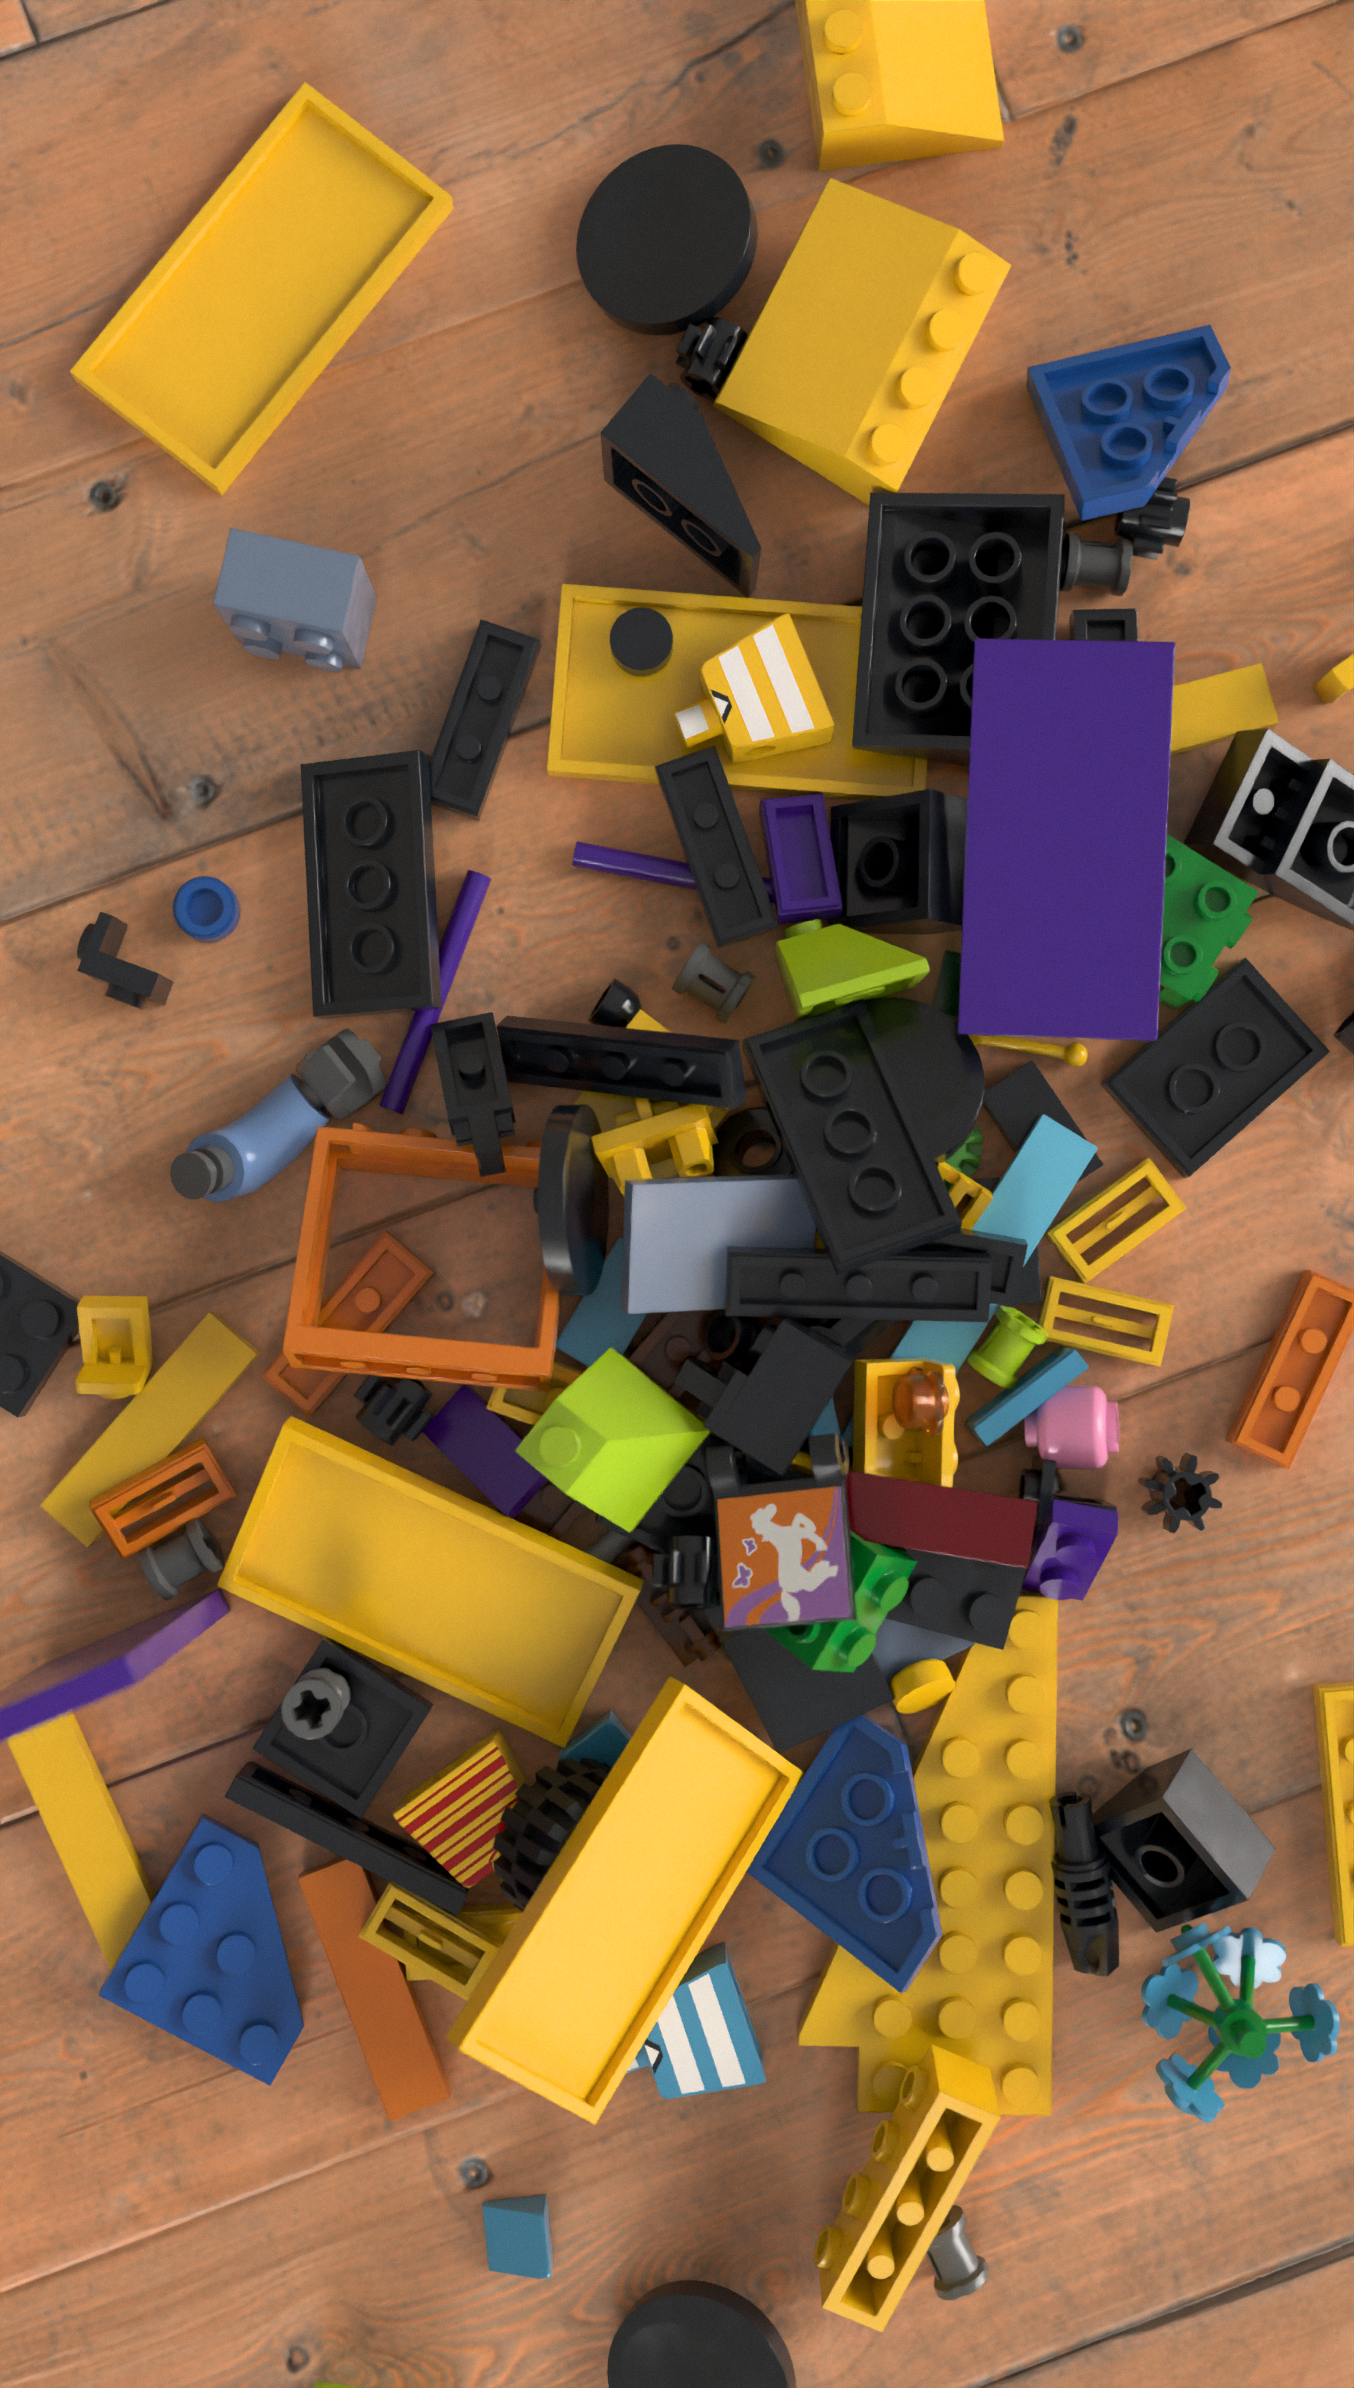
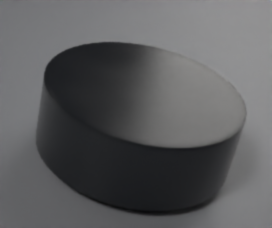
(641, 641)

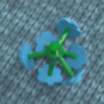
(1236, 2030)

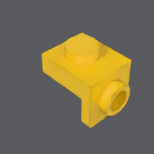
(114, 1345)

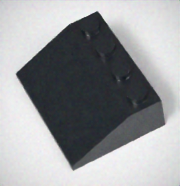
(933, 584)

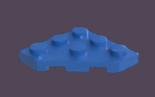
(1127, 414)
(856, 1853)
(213, 1956)

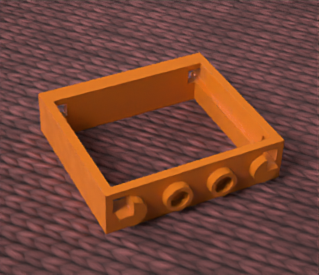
(401, 1356)

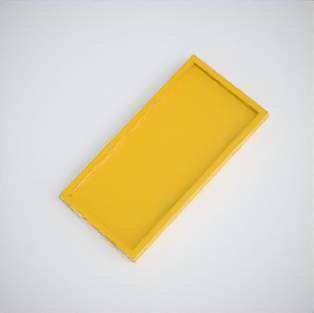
(263, 288)
(625, 724)
(428, 1581)
(626, 1904)

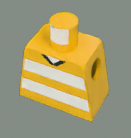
(759, 697)

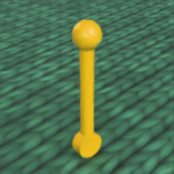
(1073, 1054)

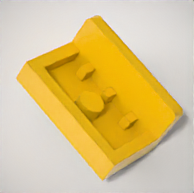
(879, 1440)

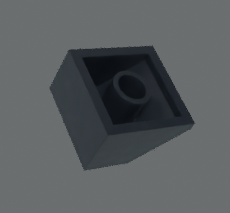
(901, 863)
(1180, 1843)

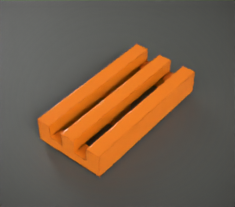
(150, 1478)

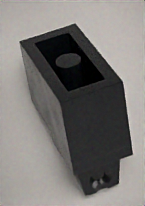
(779, 1400)

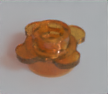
(921, 1401)

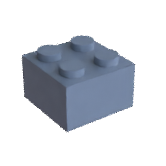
(295, 600)

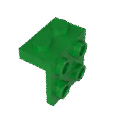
(1200, 917)
(879, 1586)

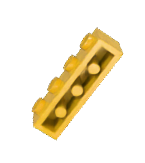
(905, 2187)

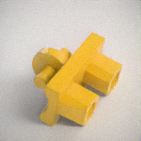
(654, 1135)

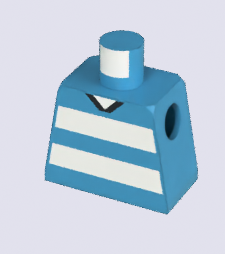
(703, 2033)

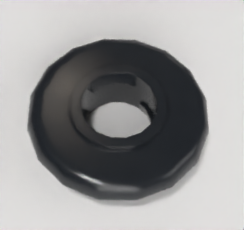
(741, 1133)

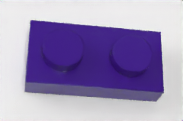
(1070, 1550)

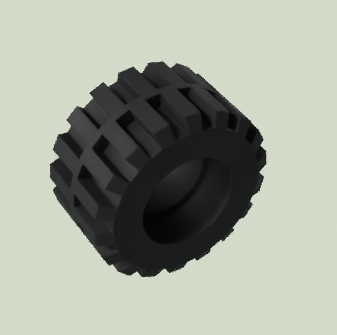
(543, 1823)

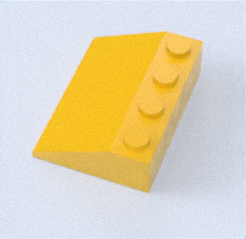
(898, 79)
(861, 338)

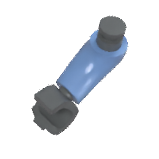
(278, 1128)

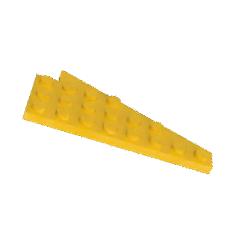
(990, 1853)

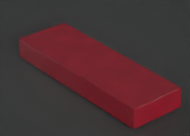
(941, 1518)

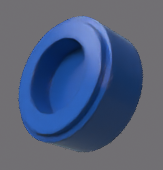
(206, 909)

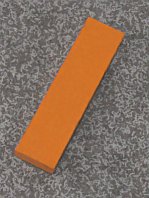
(374, 1990)

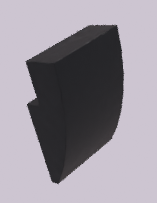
(1282, 824)

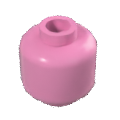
(1075, 1428)

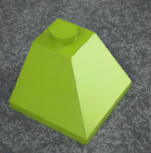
(841, 966)
(614, 1440)

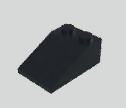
(672, 472)

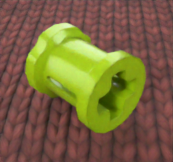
(1007, 1347)

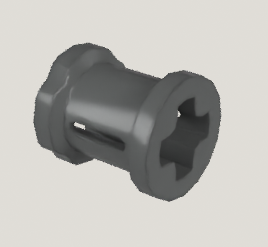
(1096, 564)
(704, 963)
(181, 1559)
(307, 1721)
(953, 2259)

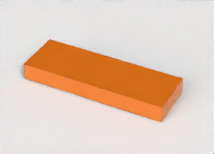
(365, 1302)
(1295, 1370)

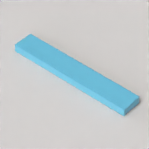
(1021, 1208)

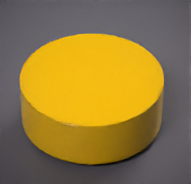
(921, 1685)

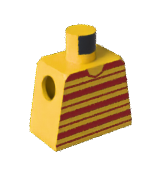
(462, 1808)

